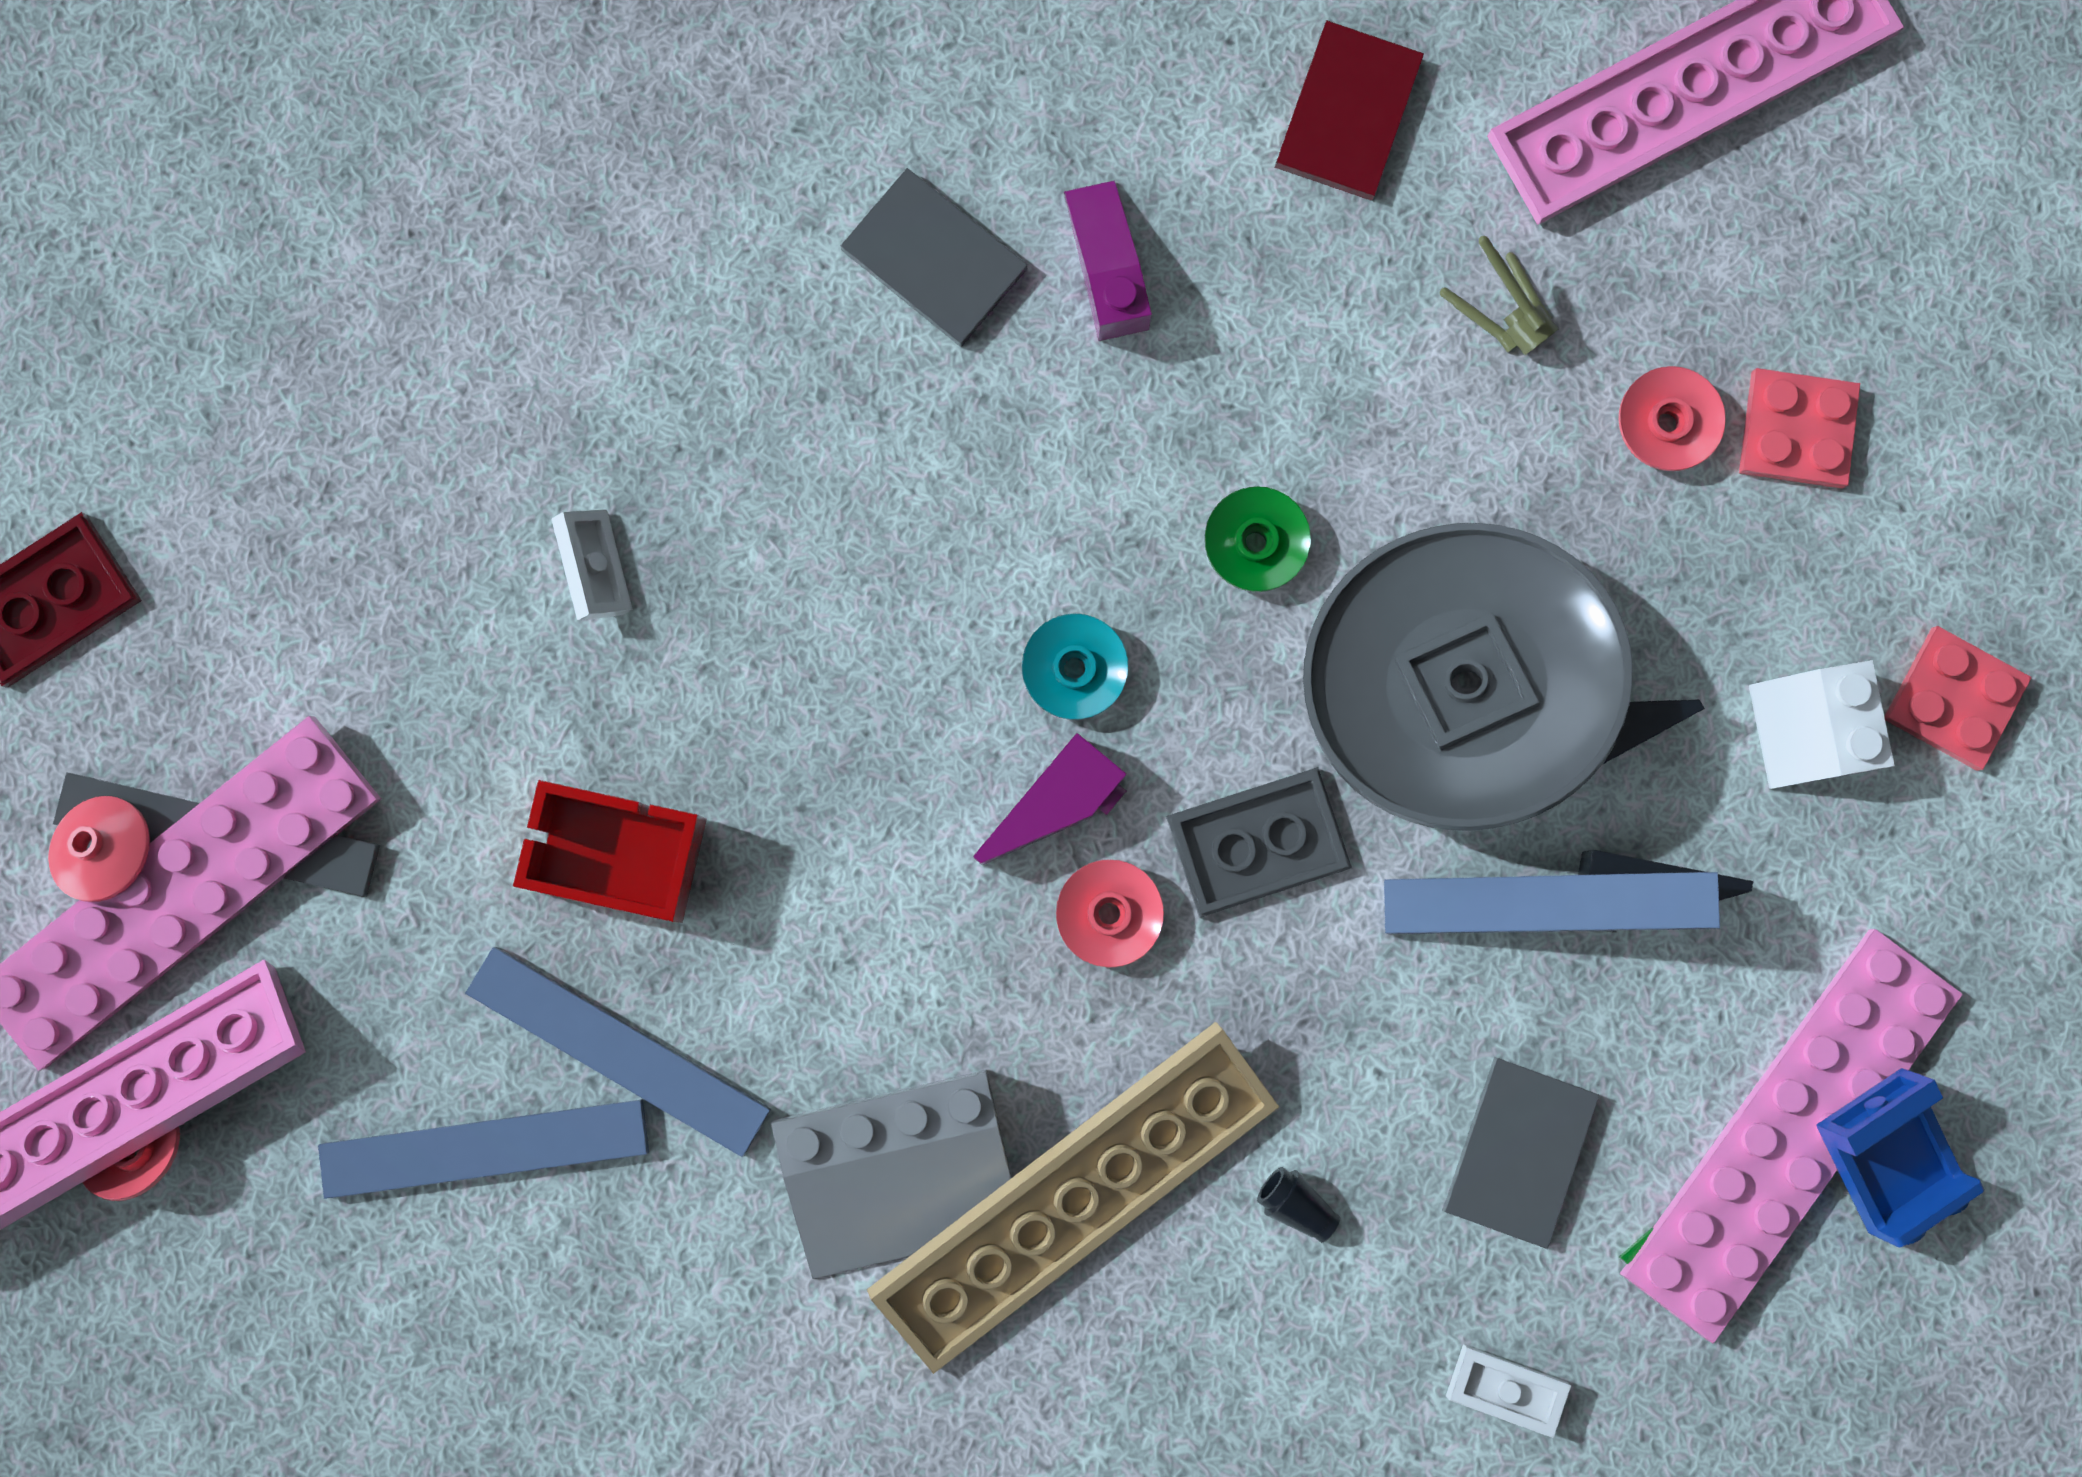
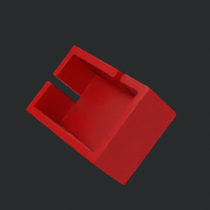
(611, 852)

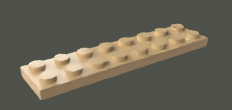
(1072, 1198)

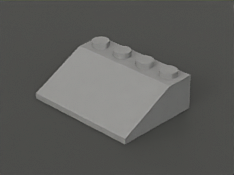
(889, 1170)

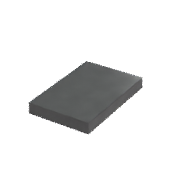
(934, 257)
(1258, 842)
(1520, 1153)

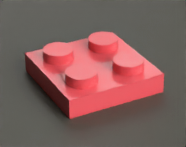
(1799, 428)
(1957, 698)

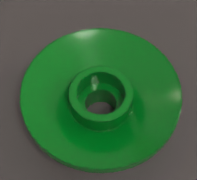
(1261, 512)

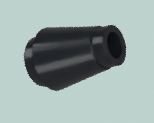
(1296, 1204)

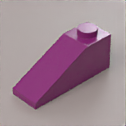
(1108, 261)
(1062, 797)

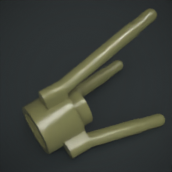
(1527, 324)

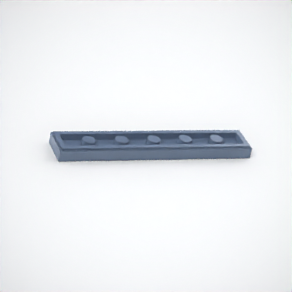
(1552, 903)
(618, 1051)
(483, 1149)

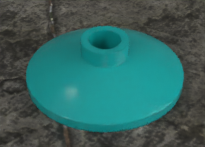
(1080, 639)

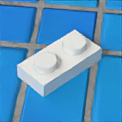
(592, 564)
(1508, 1391)

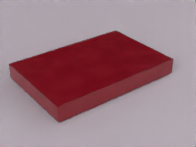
(1349, 110)
(57, 596)

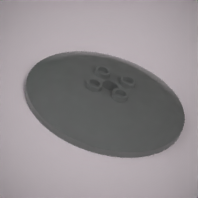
(1484, 605)

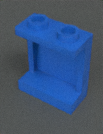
(1898, 1159)

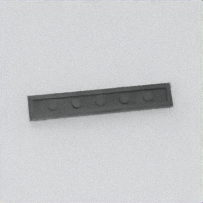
(338, 865)

